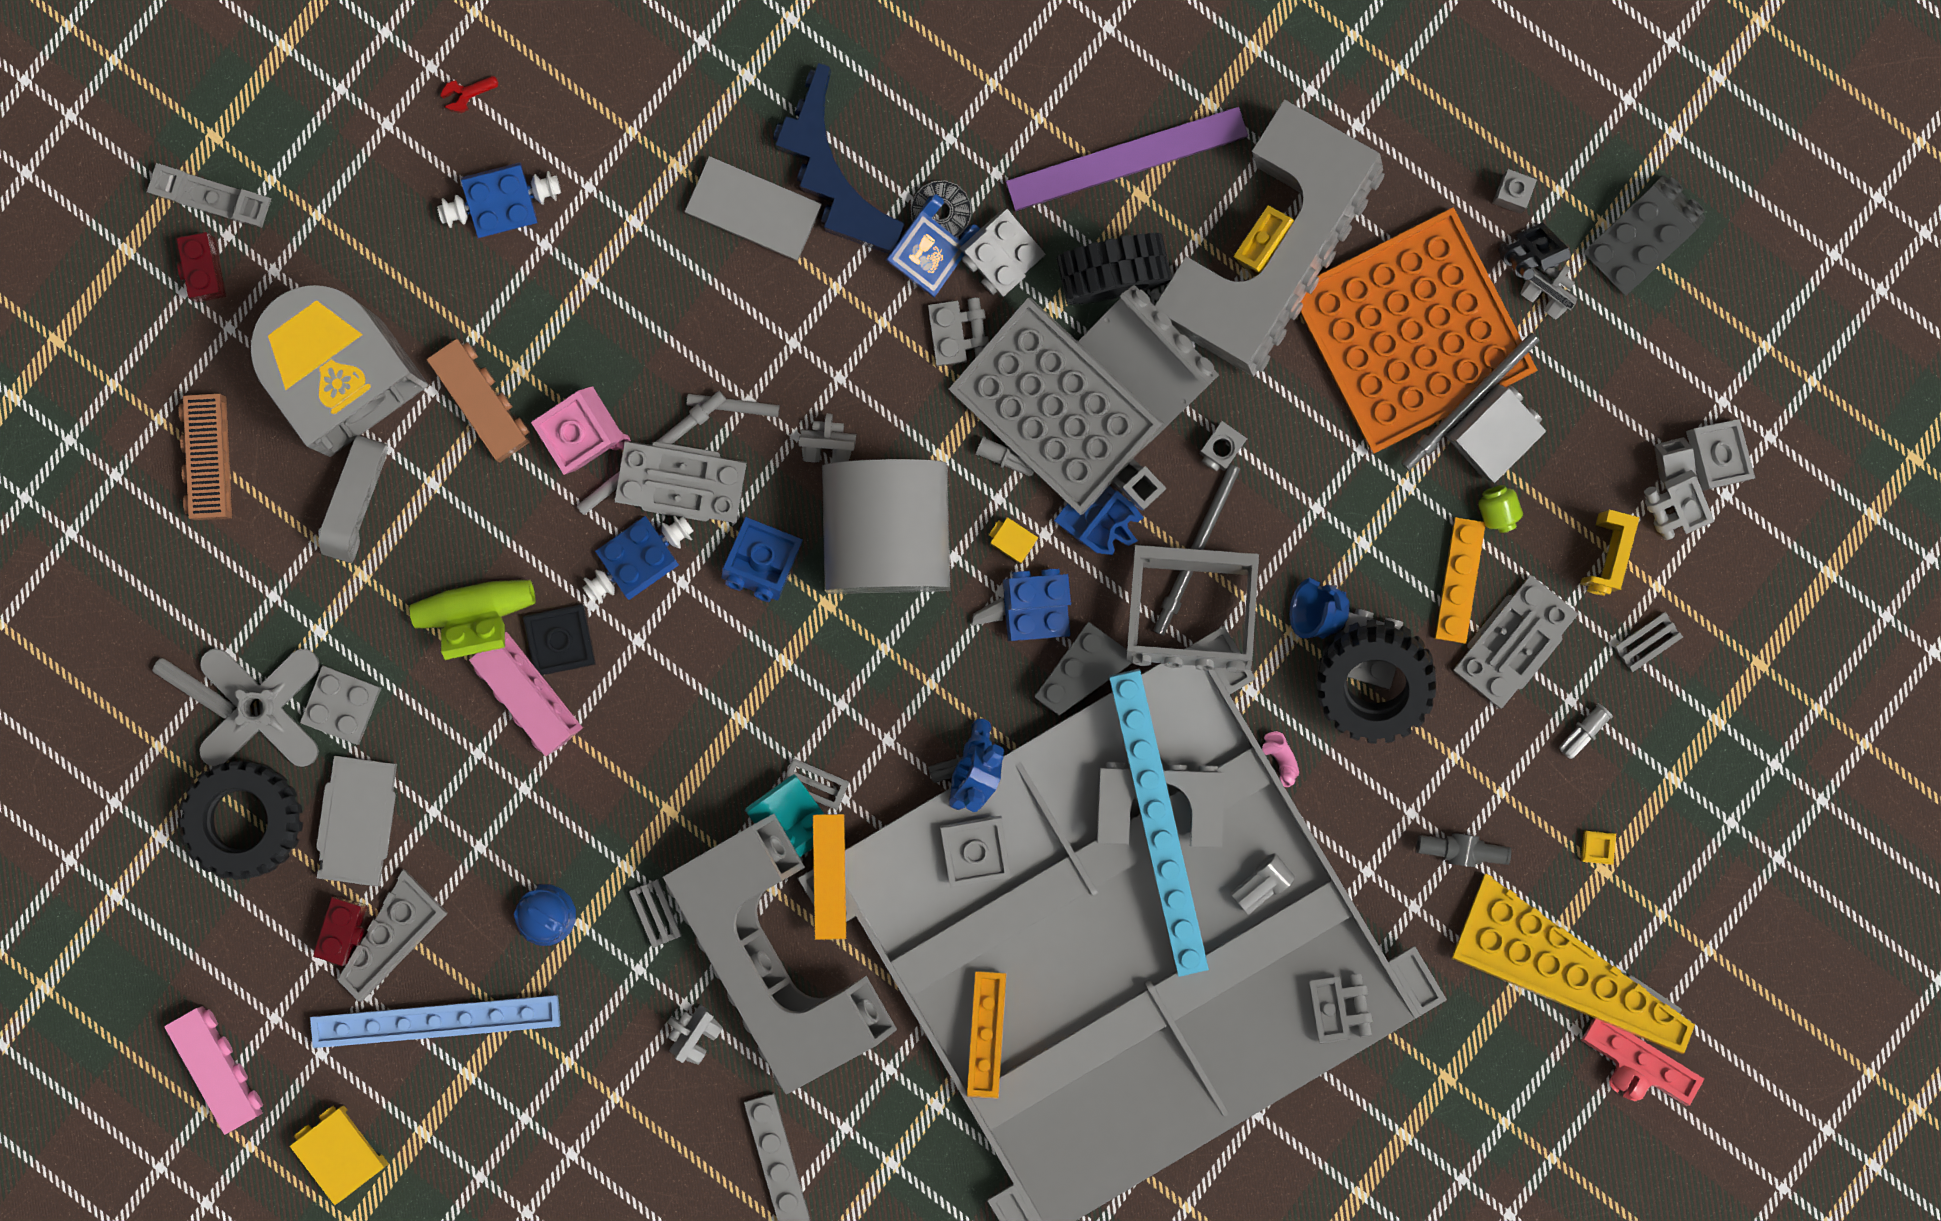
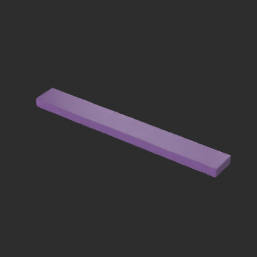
(1127, 159)

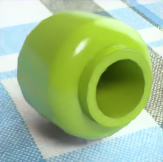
(1500, 508)

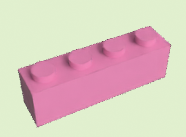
(526, 696)
(214, 1070)

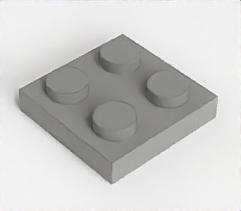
(1720, 454)
(340, 705)
(975, 851)

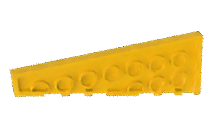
(1532, 952)

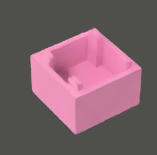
(577, 430)

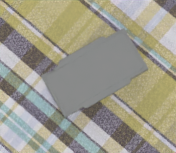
(680, 481)
(1515, 641)
(356, 821)

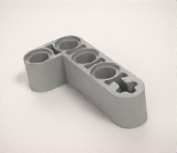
(342, 522)

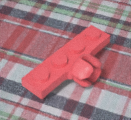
(1641, 1065)

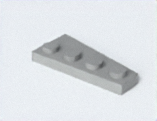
(398, 928)

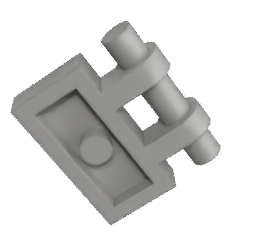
(948, 333)
(1688, 501)
(1330, 1008)

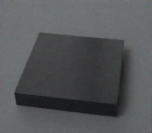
(559, 640)

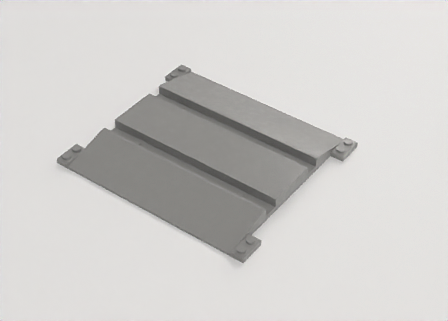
(1102, 1043)

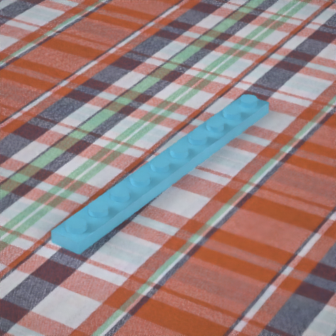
(1158, 822)

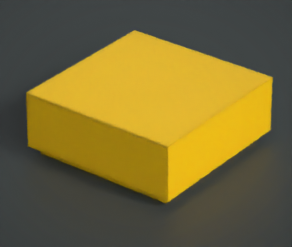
(1598, 847)

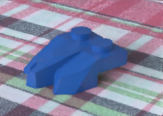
(1102, 522)

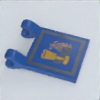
(928, 250)

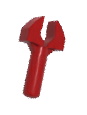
(467, 92)

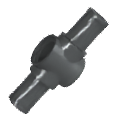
(1463, 850)

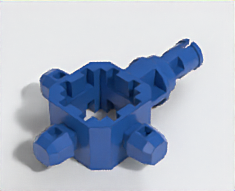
(978, 771)

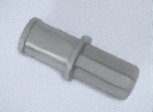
(1003, 456)
(1585, 731)

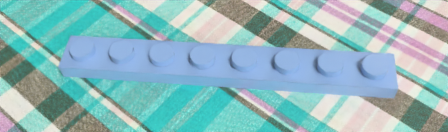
(435, 1021)

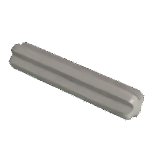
(193, 688)

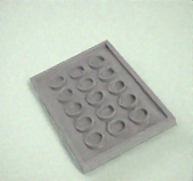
(1056, 406)

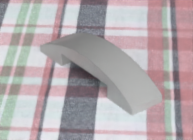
(209, 196)

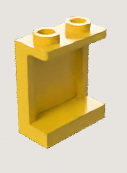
(1263, 240)
(1620, 546)
(337, 1154)

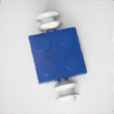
(499, 200)
(637, 558)

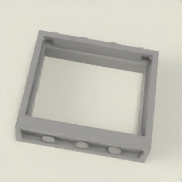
(1193, 561)

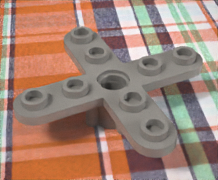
(273, 721)

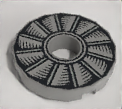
(953, 197)

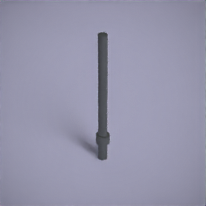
(1427, 444)
(1171, 604)

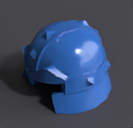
(1318, 609)
(545, 915)

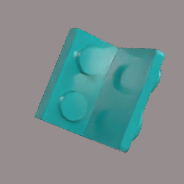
(793, 809)

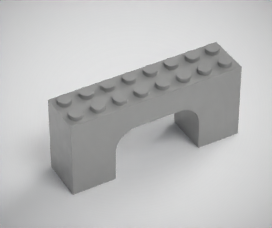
(1250, 316)
(793, 1031)

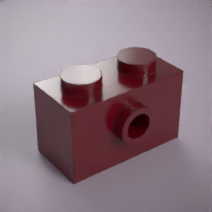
(200, 267)
(340, 930)

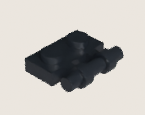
(1534, 248)

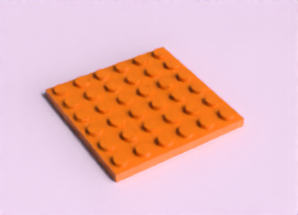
(1411, 329)

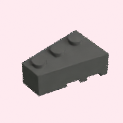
(1082, 669)

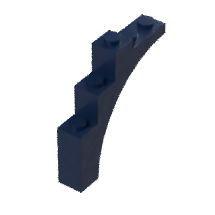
(807, 139)

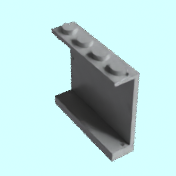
(1149, 356)

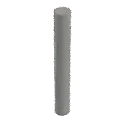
(738, 406)

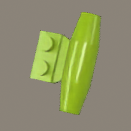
(472, 615)

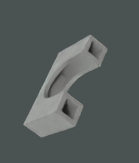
(1202, 789)

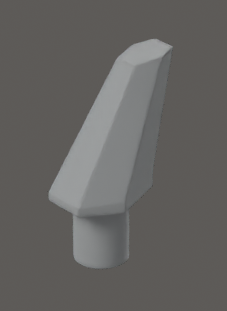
(990, 613)

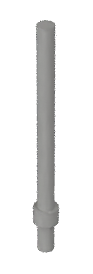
(697, 415)

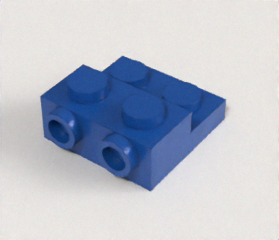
(761, 560)
(1037, 605)

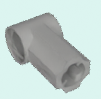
(1269, 878)

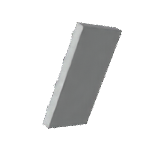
(753, 208)

